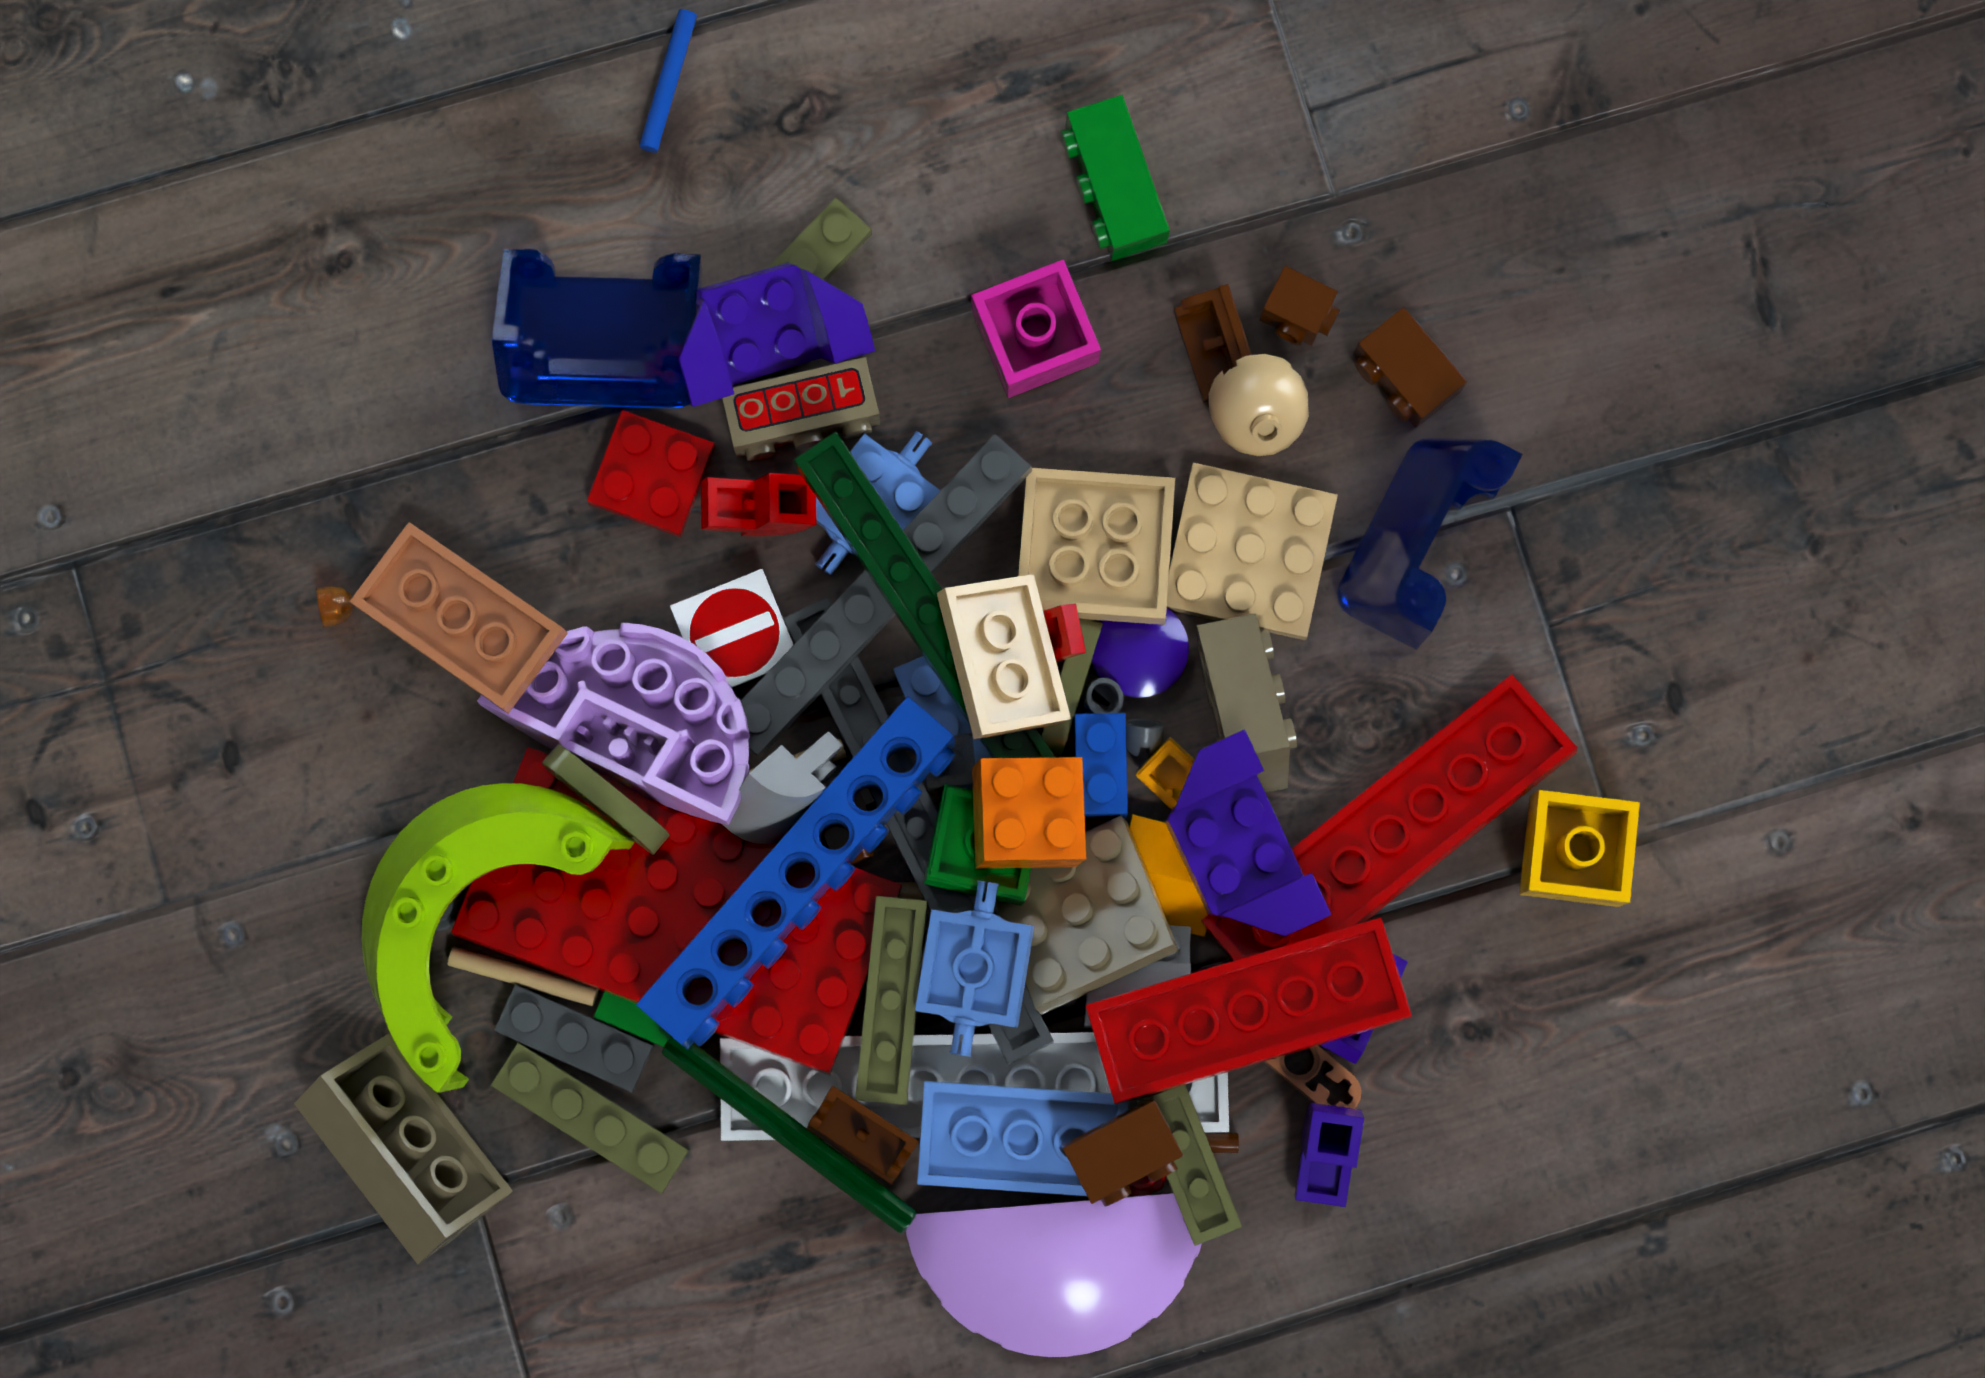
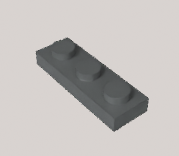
(574, 1038)

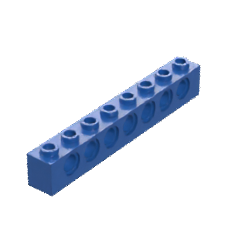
(905, 729)

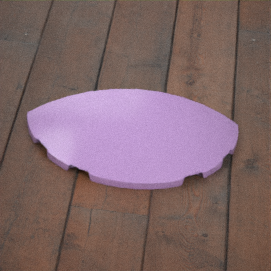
(643, 715)
(1056, 1273)

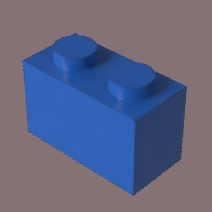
(1102, 745)

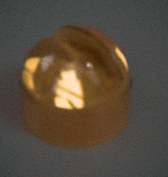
(333, 605)

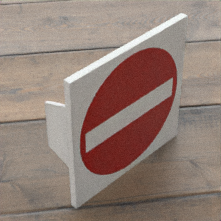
(736, 627)

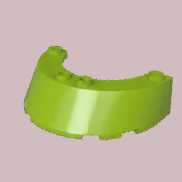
(425, 872)

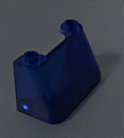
(591, 335)
(1384, 575)

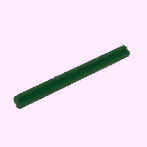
(791, 1134)

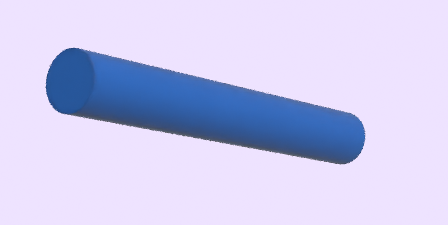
(668, 80)

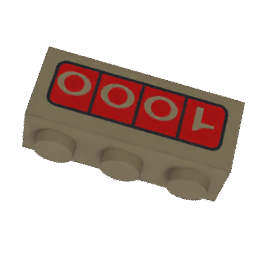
(801, 409)

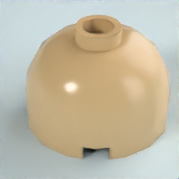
(1259, 405)

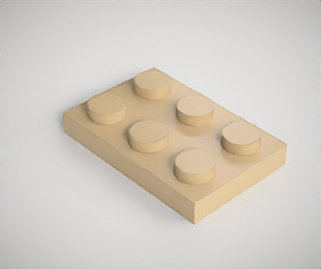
(1003, 656)

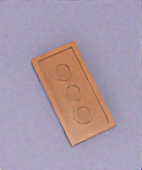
(458, 617)

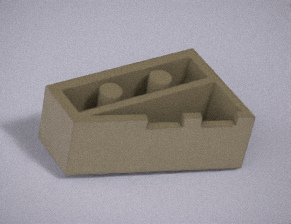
(1246, 694)

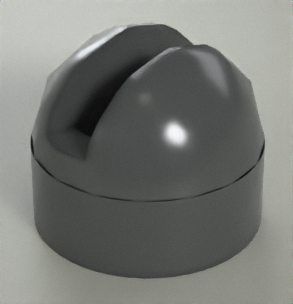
(1106, 692)
(1144, 734)

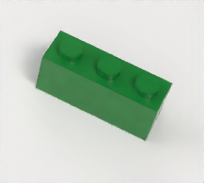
(1114, 178)

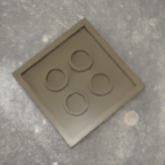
(1091, 919)

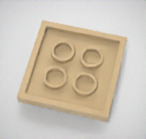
(1099, 542)
(1249, 550)

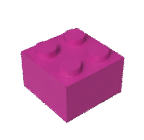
(1035, 328)

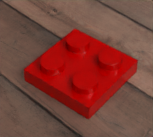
(651, 473)

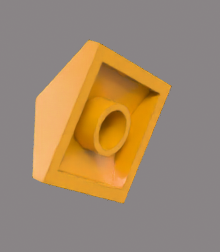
(1168, 874)

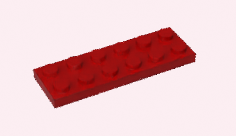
(1248, 1011)

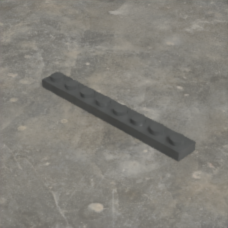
(862, 608)

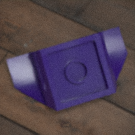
(766, 326)
(1237, 843)

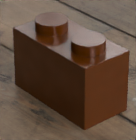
(1408, 368)
(1123, 1152)

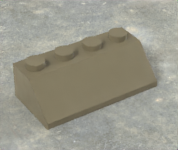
(402, 1148)

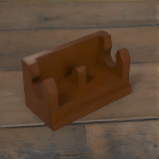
(1211, 335)
(862, 1135)

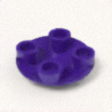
(1142, 655)

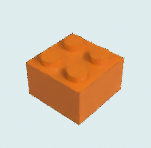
(1028, 812)

